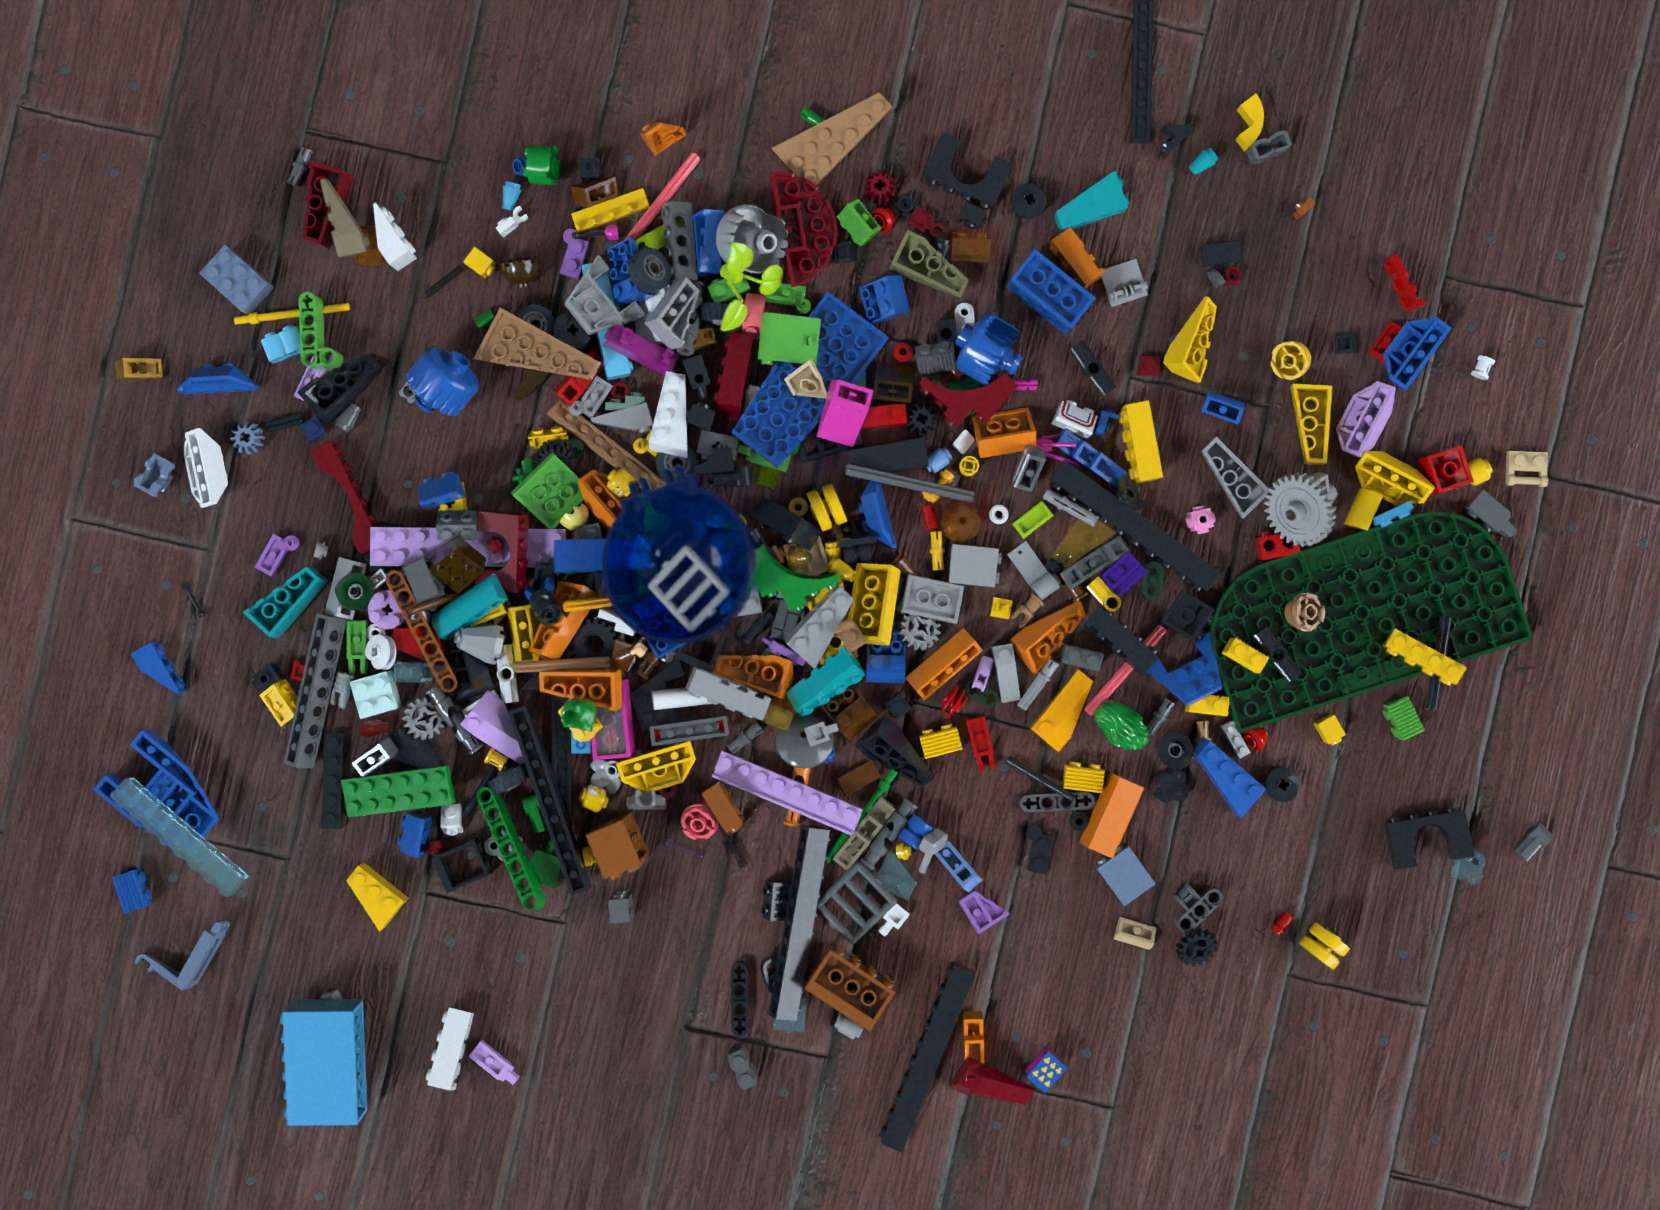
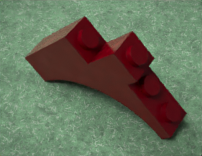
(959, 404)

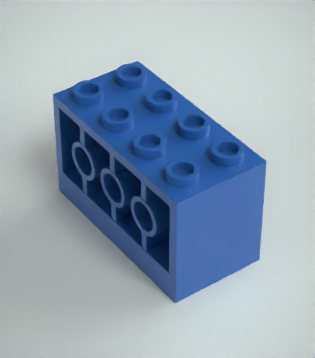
(1050, 292)

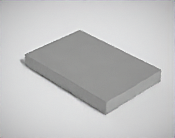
(932, 599)

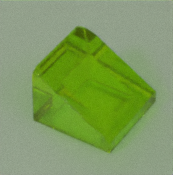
(768, 477)

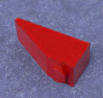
(885, 417)

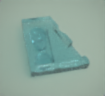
(896, 877)

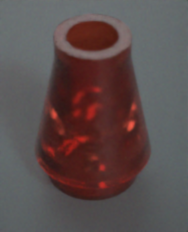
(373, 727)

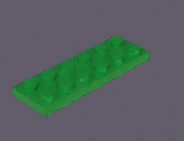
(398, 791)

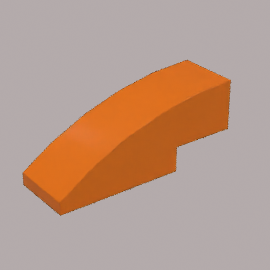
(973, 1035)

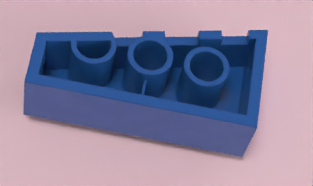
(1232, 781)

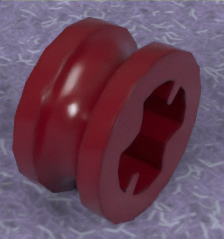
(621, 385)

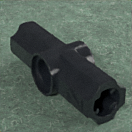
(1100, 379)
(1269, 644)

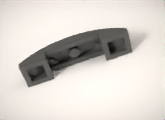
(1094, 562)

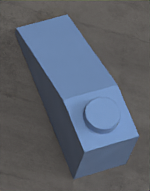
(958, 866)

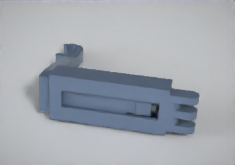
(196, 962)

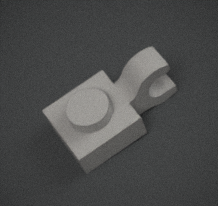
(819, 733)

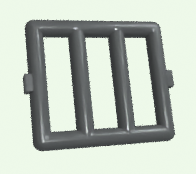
(878, 913)

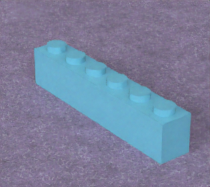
(614, 363)

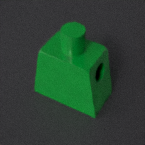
(546, 866)

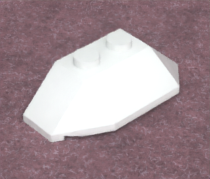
(204, 467)

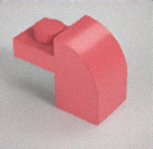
(756, 306)

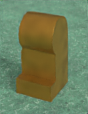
(705, 338)

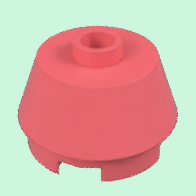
(699, 821)

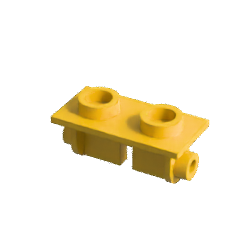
(539, 436)

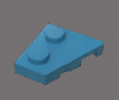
(1399, 512)

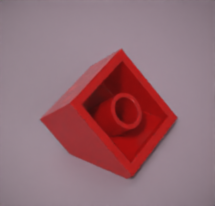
(1446, 469)

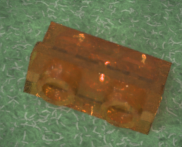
(971, 246)

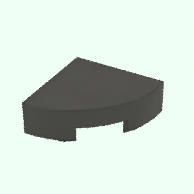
(1216, 278)

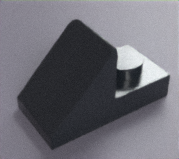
(1177, 134)

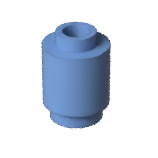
(938, 460)

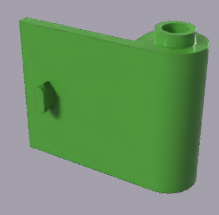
(786, 337)

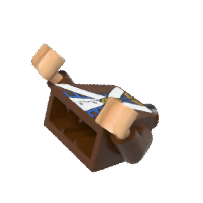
(626, 651)

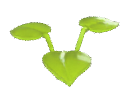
(739, 259)

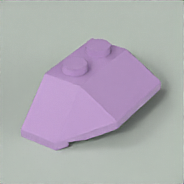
(1365, 418)

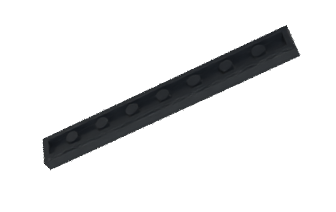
(1141, 71)

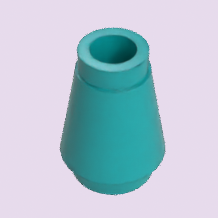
(1204, 161)

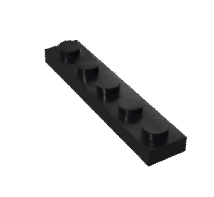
(332, 775)

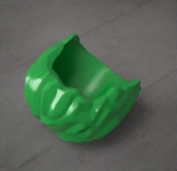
(579, 714)

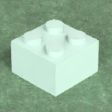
(376, 694)

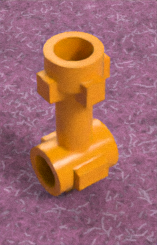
(946, 477)

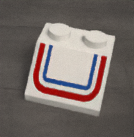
(1075, 419)

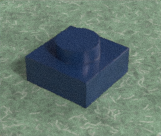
(313, 429)

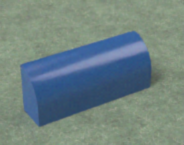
(578, 555)

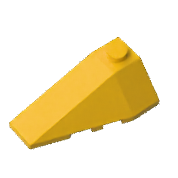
(1189, 347)

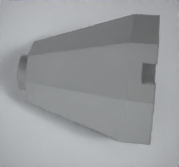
(481, 641)

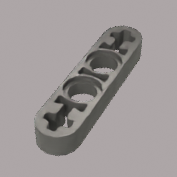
(1056, 804)

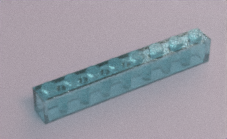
(179, 836)

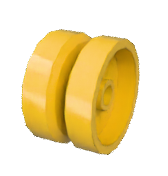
(826, 507)
(1324, 945)

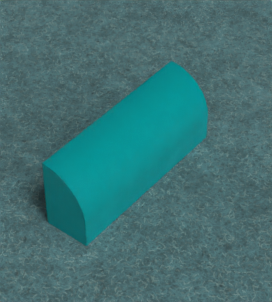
(469, 607)

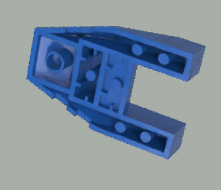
(171, 784)

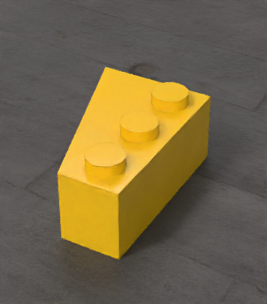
(523, 629)

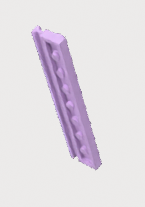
(787, 792)

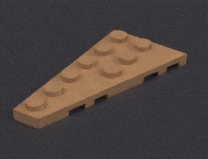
(823, 146)
(522, 345)

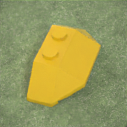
(1392, 478)
(658, 767)

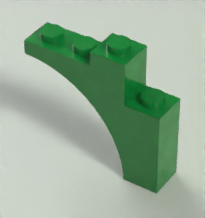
(792, 585)

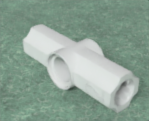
(509, 686)

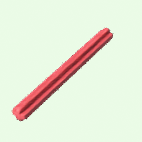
(664, 196)
(1122, 673)

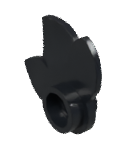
(1130, 494)
(1168, 784)

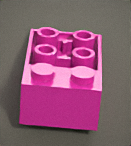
(844, 412)

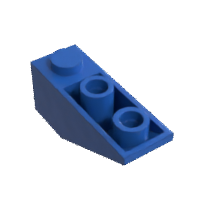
(154, 663)

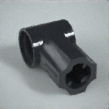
(740, 478)

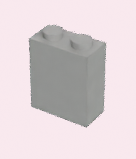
(974, 565)

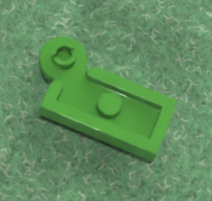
(790, 296)

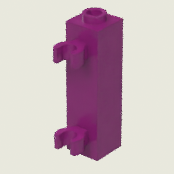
(640, 349)

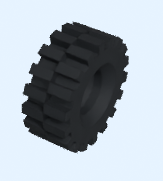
(589, 628)

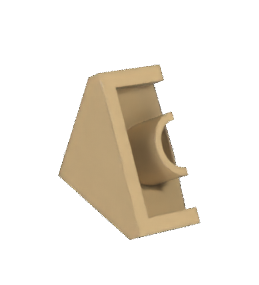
(806, 381)

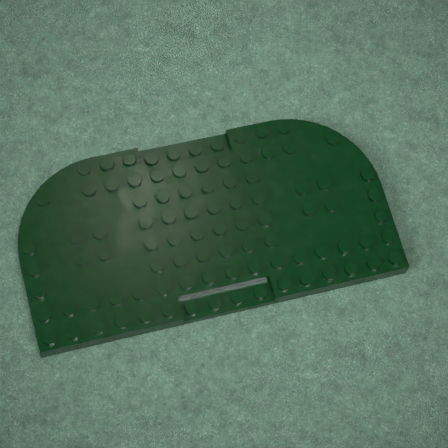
(1368, 586)

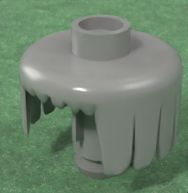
(756, 230)

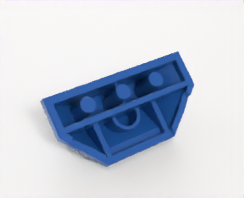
(1413, 349)
(217, 380)
(876, 514)

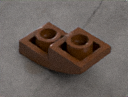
(858, 778)

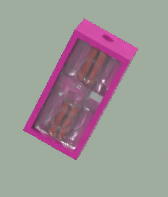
(617, 735)

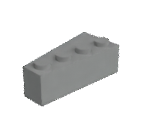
(1238, 482)
(817, 627)
(728, 693)

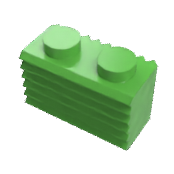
(858, 222)
(1402, 717)

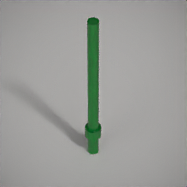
(882, 786)

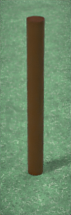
(437, 601)

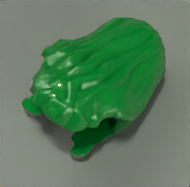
(1121, 725)

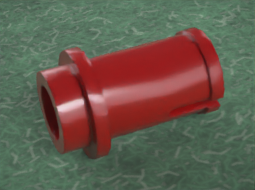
(929, 517)
(1282, 923)

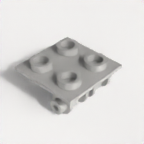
(1124, 283)

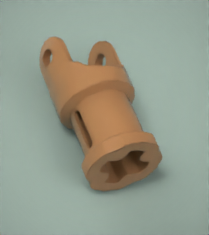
(1028, 609)

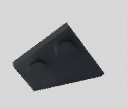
(854, 533)

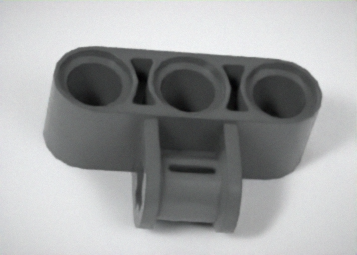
(1189, 900)

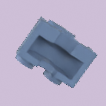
(156, 475)

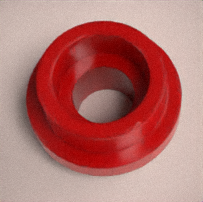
(900, 358)

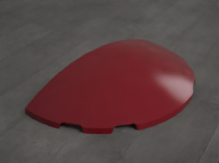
(809, 226)

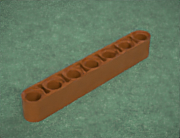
(422, 641)

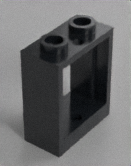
(680, 655)
(445, 873)

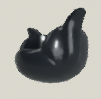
(529, 682)

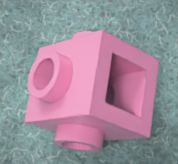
(1194, 523)

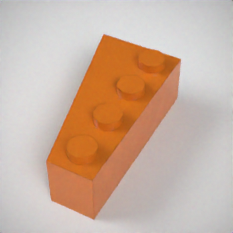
(553, 639)
(597, 685)

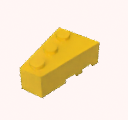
(376, 895)

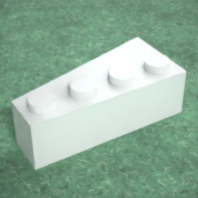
(670, 421)

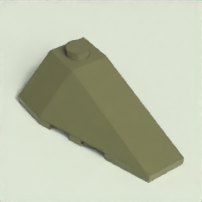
(924, 264)

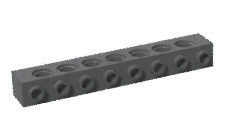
(315, 691)

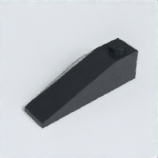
(335, 392)
(470, 672)

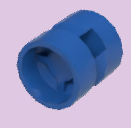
(915, 831)

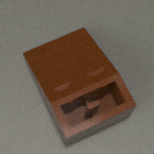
(850, 712)

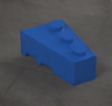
(707, 255)

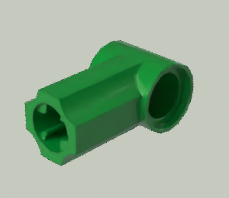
(533, 808)

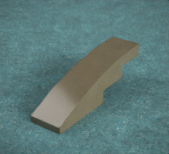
(864, 833)

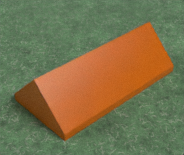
(1111, 815)

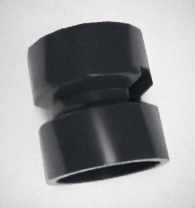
(857, 553)
(545, 607)

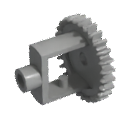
(1302, 507)

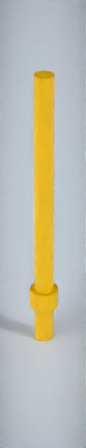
(255, 318)

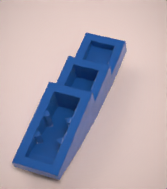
(1091, 459)

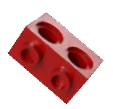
(1277, 549)

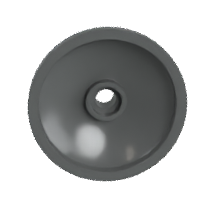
(796, 749)

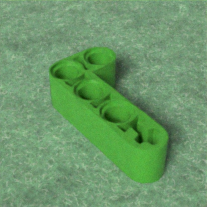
(312, 307)

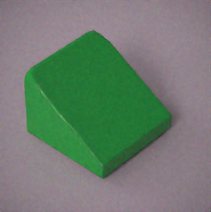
(484, 319)

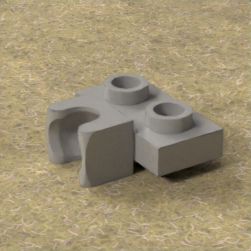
(646, 801)

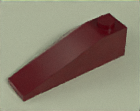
(985, 1082)

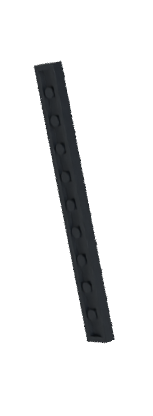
(562, 748)

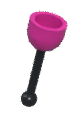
(610, 232)

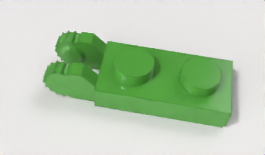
(356, 645)

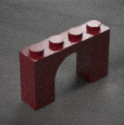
(515, 530)

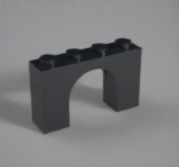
(984, 192)
(1452, 825)

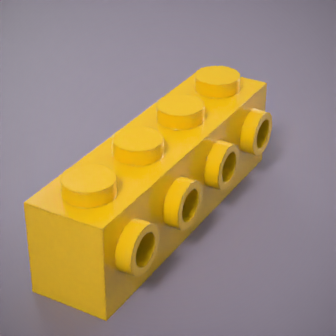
(1424, 656)

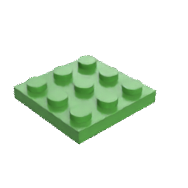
(550, 491)

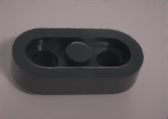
(769, 974)

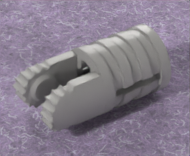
(341, 689)

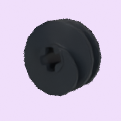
(1038, 201)
(1289, 789)

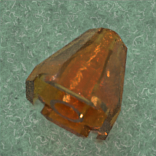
(953, 528)

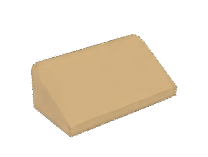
(1135, 933)

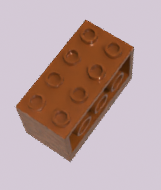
(618, 846)
(850, 998)

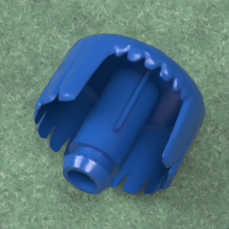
(987, 348)
(442, 381)

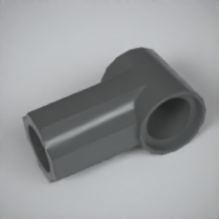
(1536, 837)

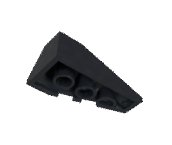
(889, 745)

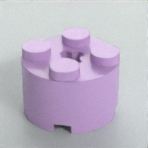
(378, 610)

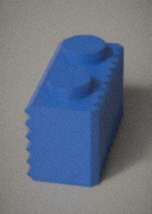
(1223, 407)
(132, 890)

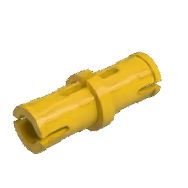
(937, 551)

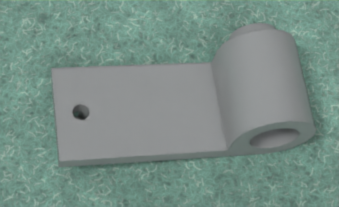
(1033, 571)

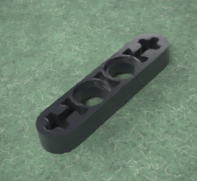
(739, 998)

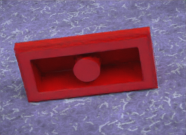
(1384, 340)

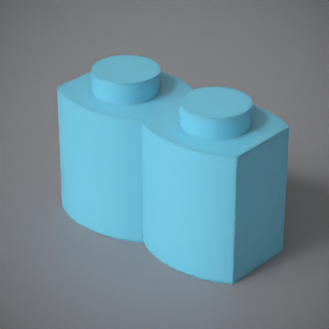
(283, 344)

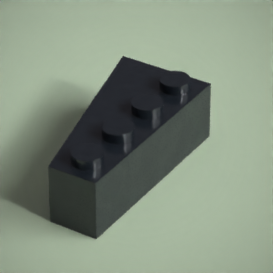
(1121, 641)

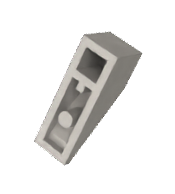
(631, 418)
(1006, 672)

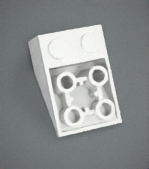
(390, 239)

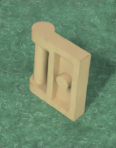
(1527, 462)

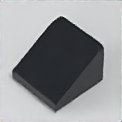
(845, 252)
(1346, 343)

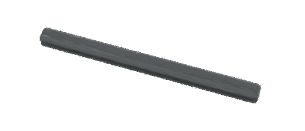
(909, 482)

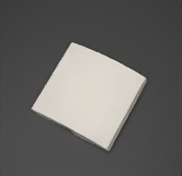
(610, 614)

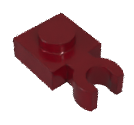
(922, 221)

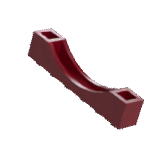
(329, 459)

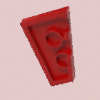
(1405, 289)

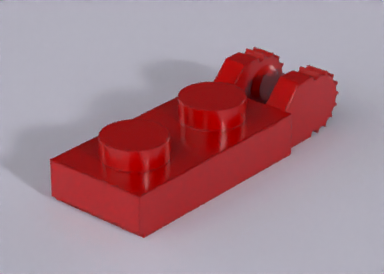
(980, 740)

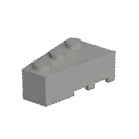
(673, 313)

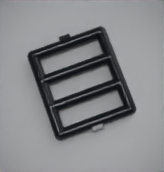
(822, 452)

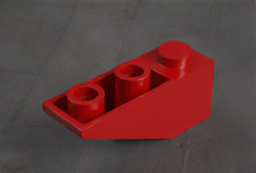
(573, 387)

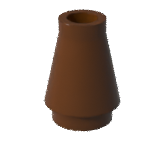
(903, 565)

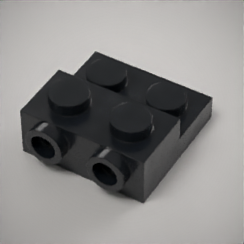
(1189, 617)

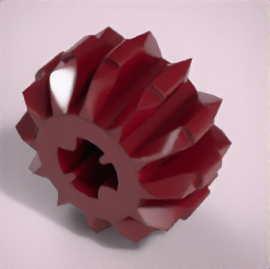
(873, 183)

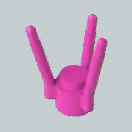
(1047, 444)

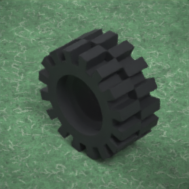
(558, 449)

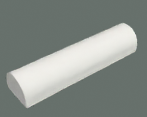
(675, 698)

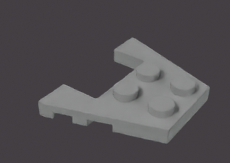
(593, 307)

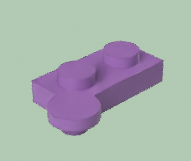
(574, 255)
(275, 553)
(780, 648)

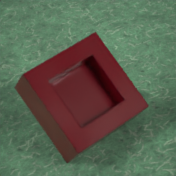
(1149, 365)

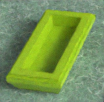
(1032, 519)

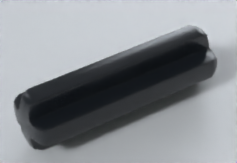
(284, 422)

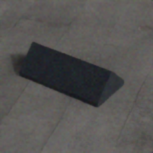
(891, 455)
(414, 752)

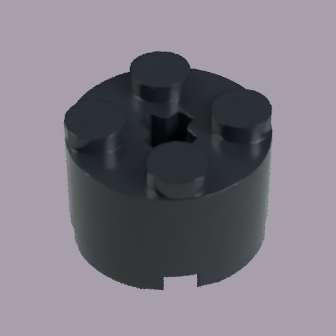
(562, 330)

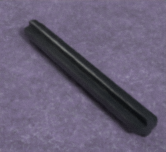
(1441, 647)

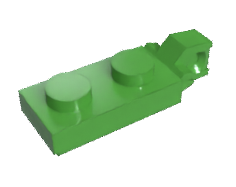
(755, 458)

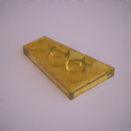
(1080, 541)

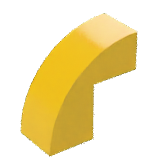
(1253, 115)

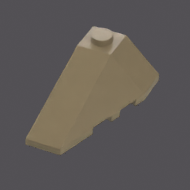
(348, 235)

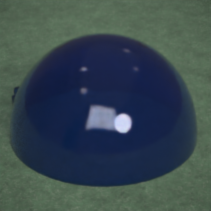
(653, 531)

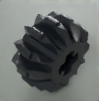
(918, 425)

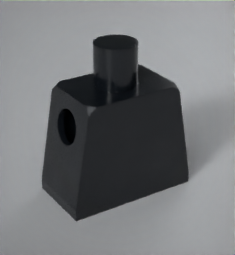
(696, 365)

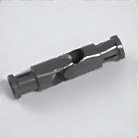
(691, 333)
(444, 704)
(880, 844)

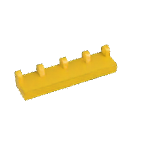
(610, 210)

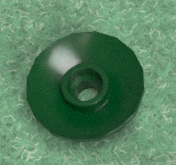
(363, 591)

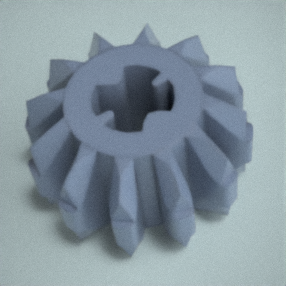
(241, 434)

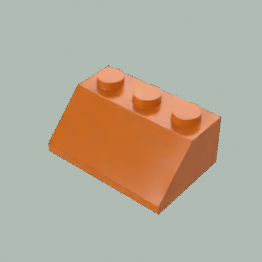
(1004, 433)

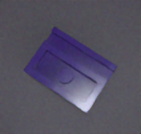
(1123, 574)

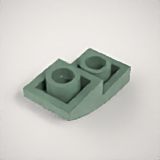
(632, 400)

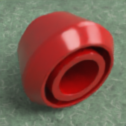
(885, 218)
(1255, 738)

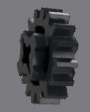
(1196, 947)

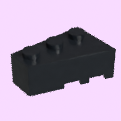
(785, 523)

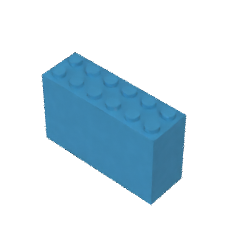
(324, 1062)

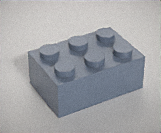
(236, 280)

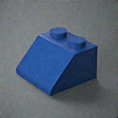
(440, 491)
(415, 833)

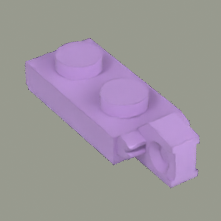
(493, 1063)

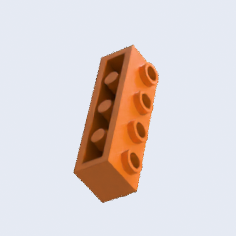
(944, 662)

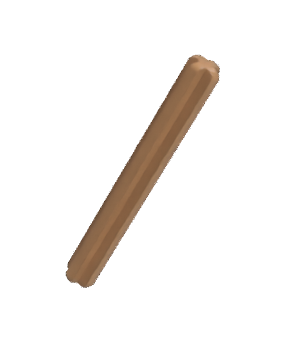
(561, 664)

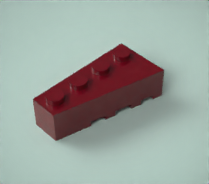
(317, 224)
(734, 375)

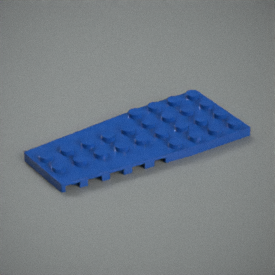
(780, 421)

